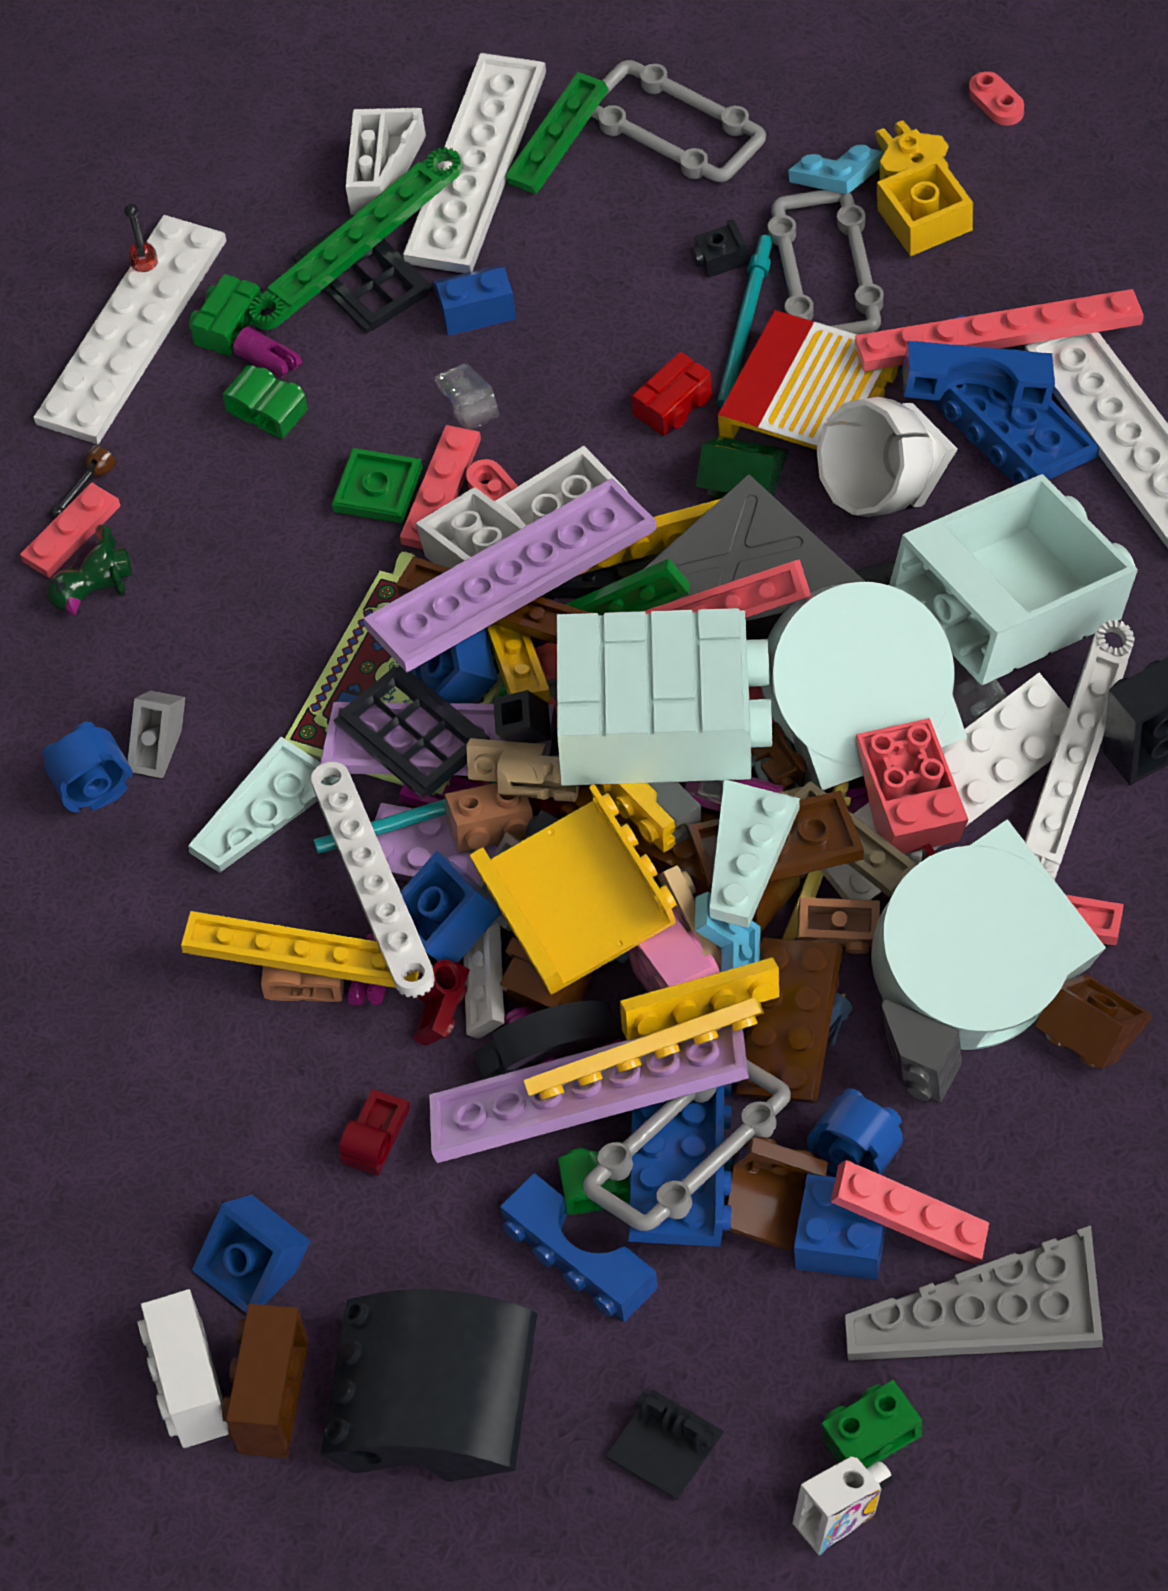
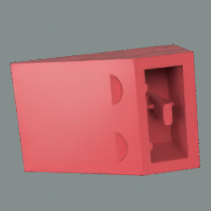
(910, 787)

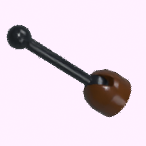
(97, 464)

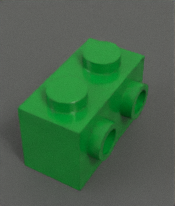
(872, 1426)

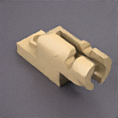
(518, 769)

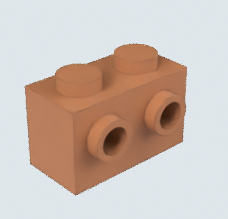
(482, 816)
(838, 921)

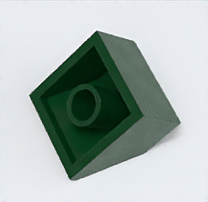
(729, 460)

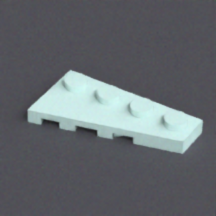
(260, 806)
(748, 846)

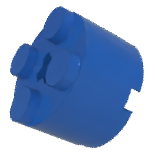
(87, 768)
(856, 1132)

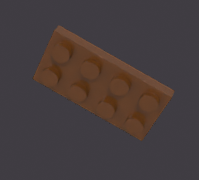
(818, 839)
(796, 1025)

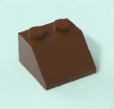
(1092, 1021)

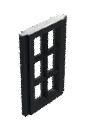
(349, 301)
(389, 756)

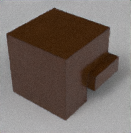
(526, 987)

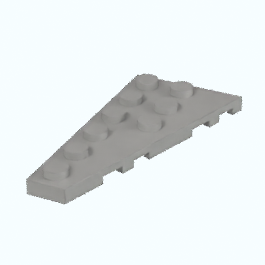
(1002, 1306)

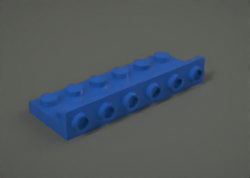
(1015, 438)
(672, 1157)

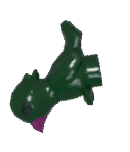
(100, 570)

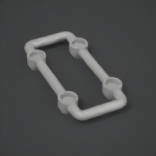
(692, 161)
(851, 222)
(675, 1196)

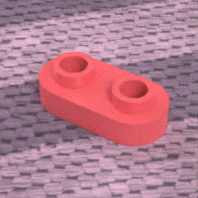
(992, 94)
(486, 469)

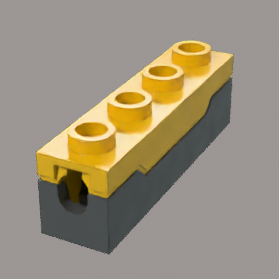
(657, 809)

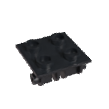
(664, 1443)

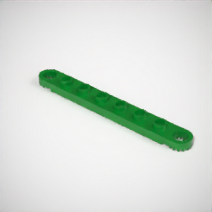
(355, 238)

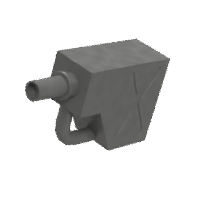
(747, 536)

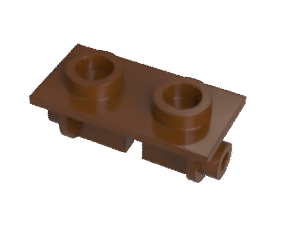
(784, 764)

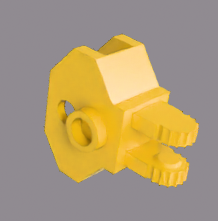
(908, 149)

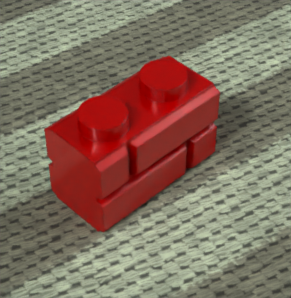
(672, 394)

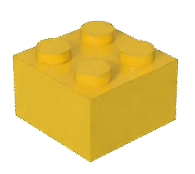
(924, 206)

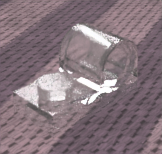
(469, 395)

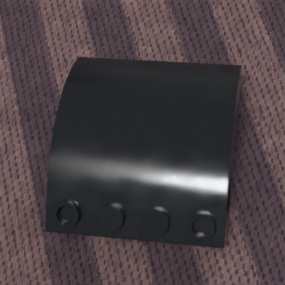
(430, 1383)

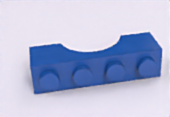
(1018, 375)
(614, 1279)

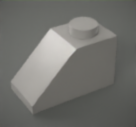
(154, 732)

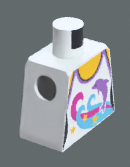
(839, 1501)

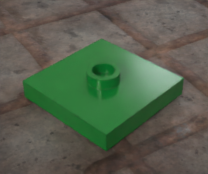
(377, 485)

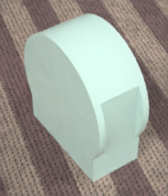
(855, 665)
(980, 939)

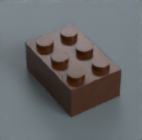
(266, 1380)

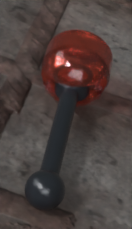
(140, 249)

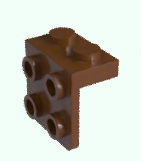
(769, 1190)

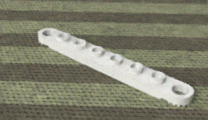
(1077, 747)
(372, 879)

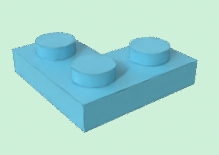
(837, 175)
(738, 943)

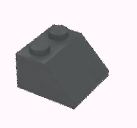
(923, 1051)

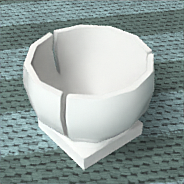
(881, 458)

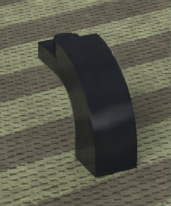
(547, 1035)

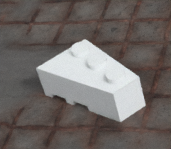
(380, 151)

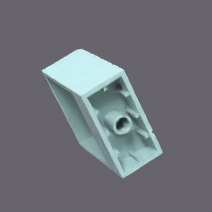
(1015, 577)
(659, 696)

